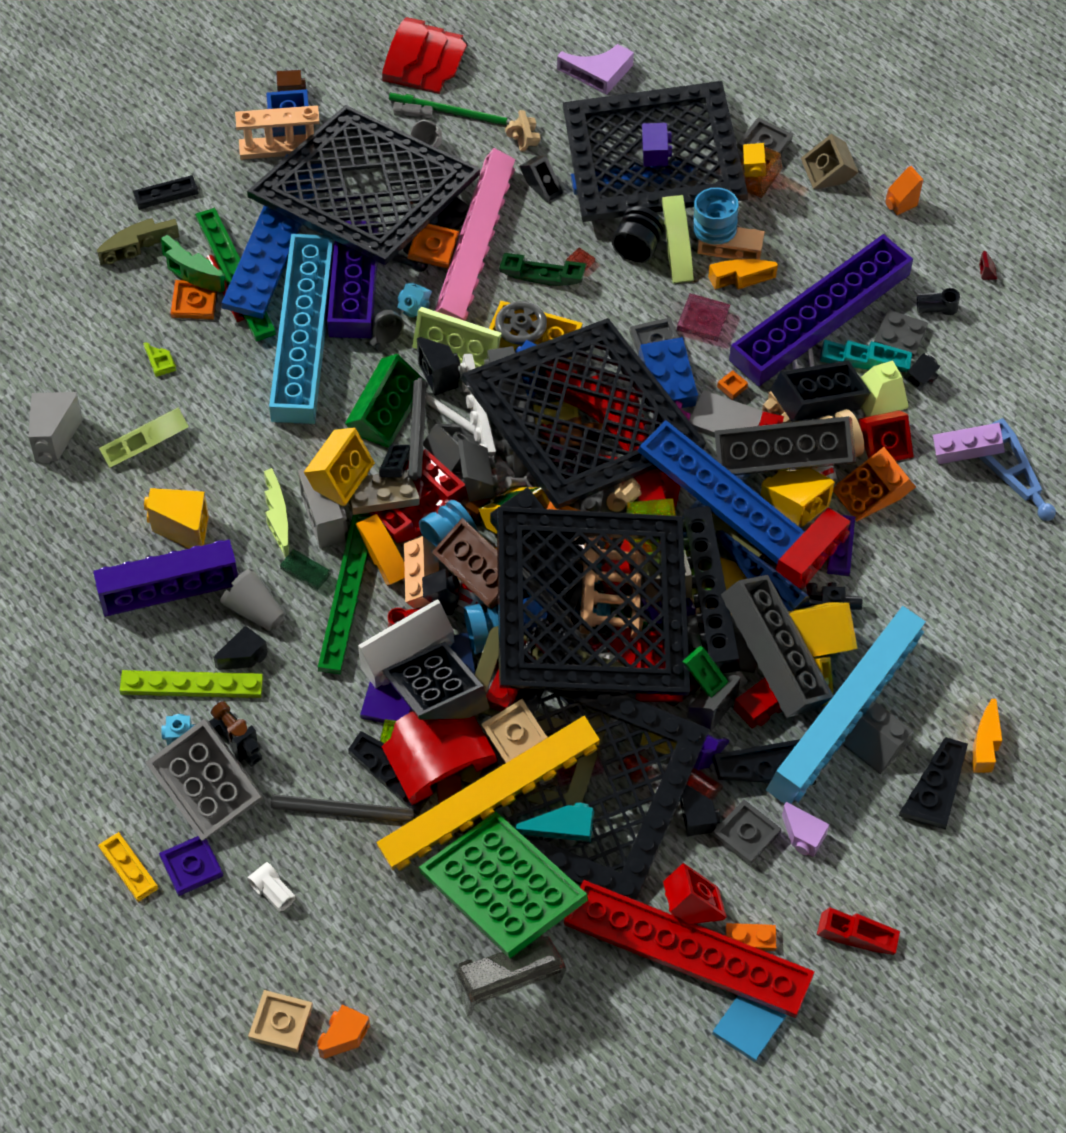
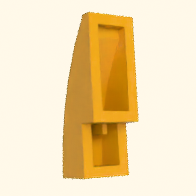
(741, 272)
(382, 549)
(987, 740)

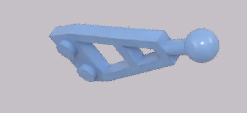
(1045, 510)

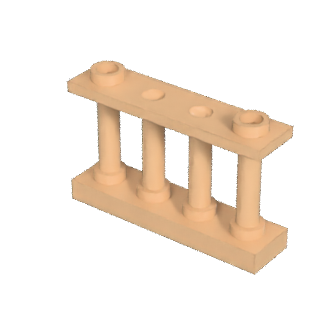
(282, 117)
(591, 597)

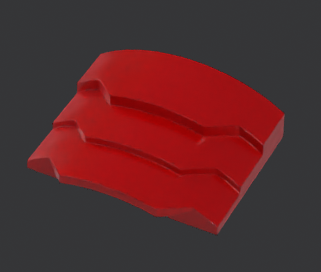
(422, 56)
(434, 489)
(433, 750)

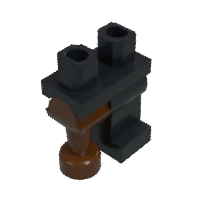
(242, 740)

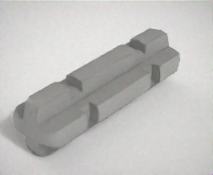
(412, 110)

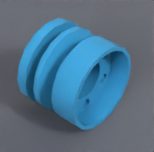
(715, 216)
(437, 526)
(479, 625)

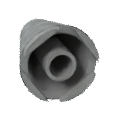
(253, 601)

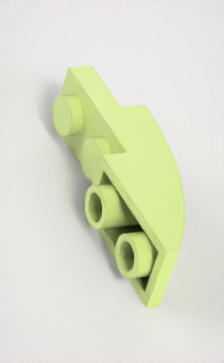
(144, 437)

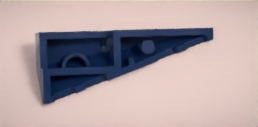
(753, 566)

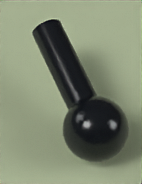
(416, 265)

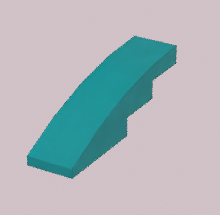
(865, 356)

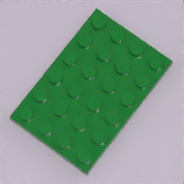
(503, 884)

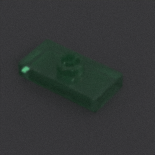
(305, 569)

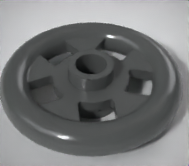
(521, 328)

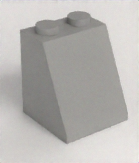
(53, 423)

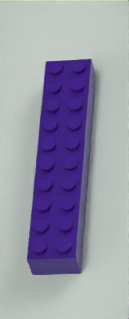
(820, 310)

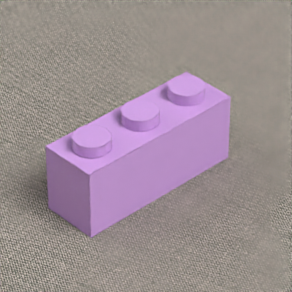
(968, 443)

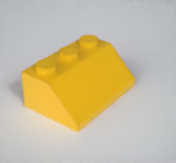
(340, 466)

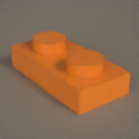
(756, 935)

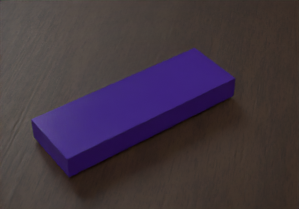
(840, 561)

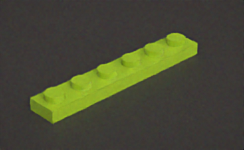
(191, 684)

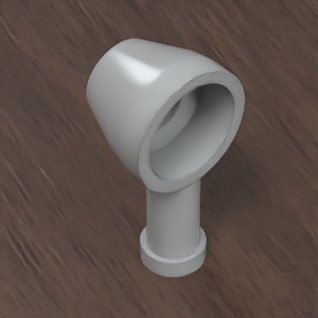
(526, 481)

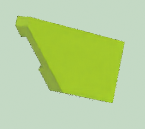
(160, 360)

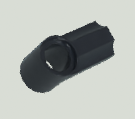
(944, 302)

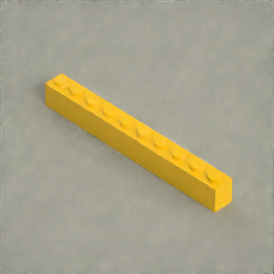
(488, 793)

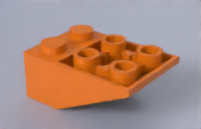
(873, 485)

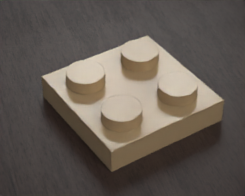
(514, 731)
(280, 1021)

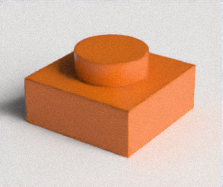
(732, 384)

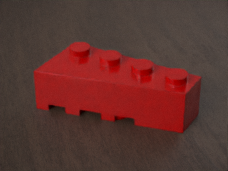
(813, 548)

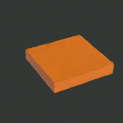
(434, 246)
(192, 301)

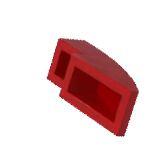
(858, 931)

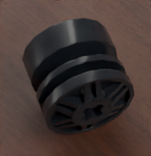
(638, 234)

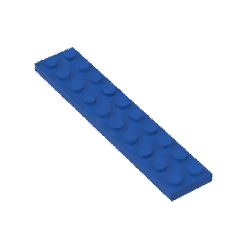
(264, 258)

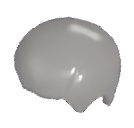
(427, 132)

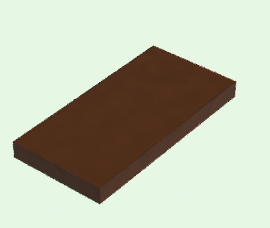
(471, 560)

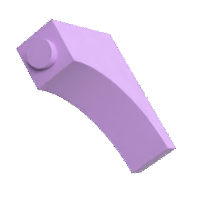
(597, 71)

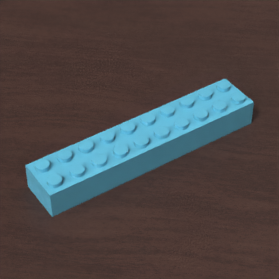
(302, 330)
(846, 707)

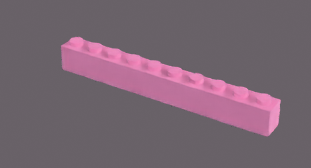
(475, 235)

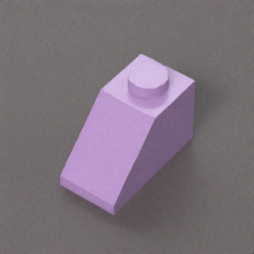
(804, 829)

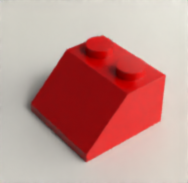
(887, 431)
(693, 897)

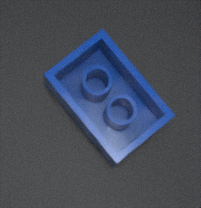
(671, 368)

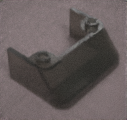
(500, 975)

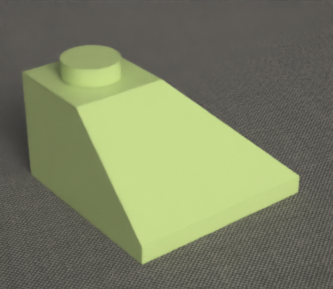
(886, 390)

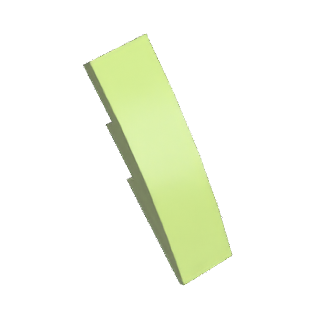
(677, 239)
(277, 515)

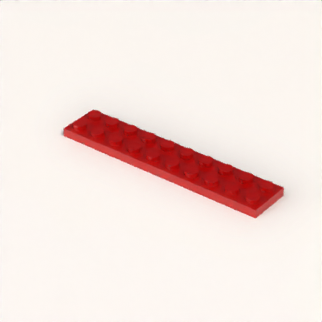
(691, 949)

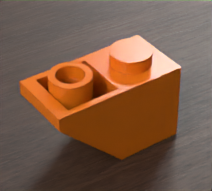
(345, 1032)

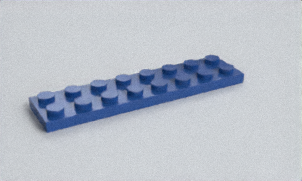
(720, 491)

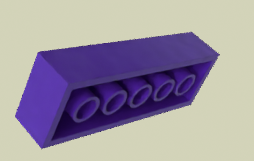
(352, 292)
(166, 577)

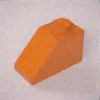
(904, 191)

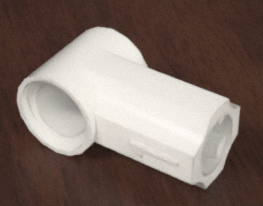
(268, 883)

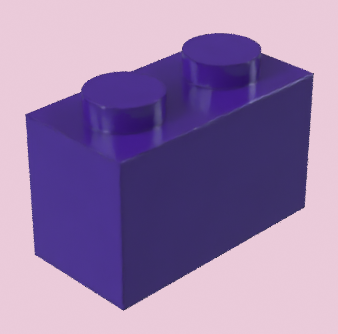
(655, 144)

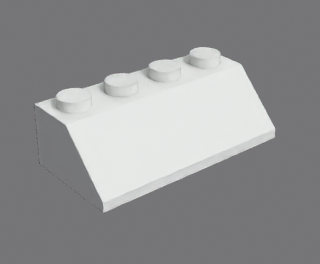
(403, 640)

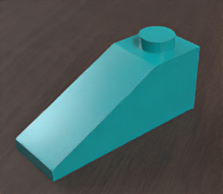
(563, 823)

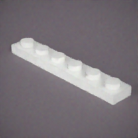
(478, 416)

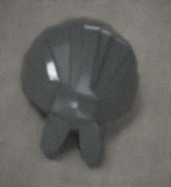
(386, 328)

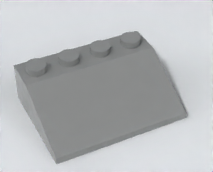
(204, 779)

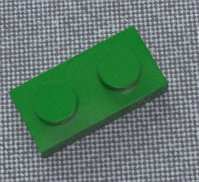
(705, 671)

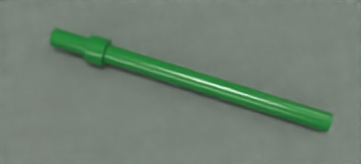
(410, 99)

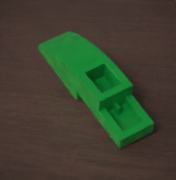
(191, 268)

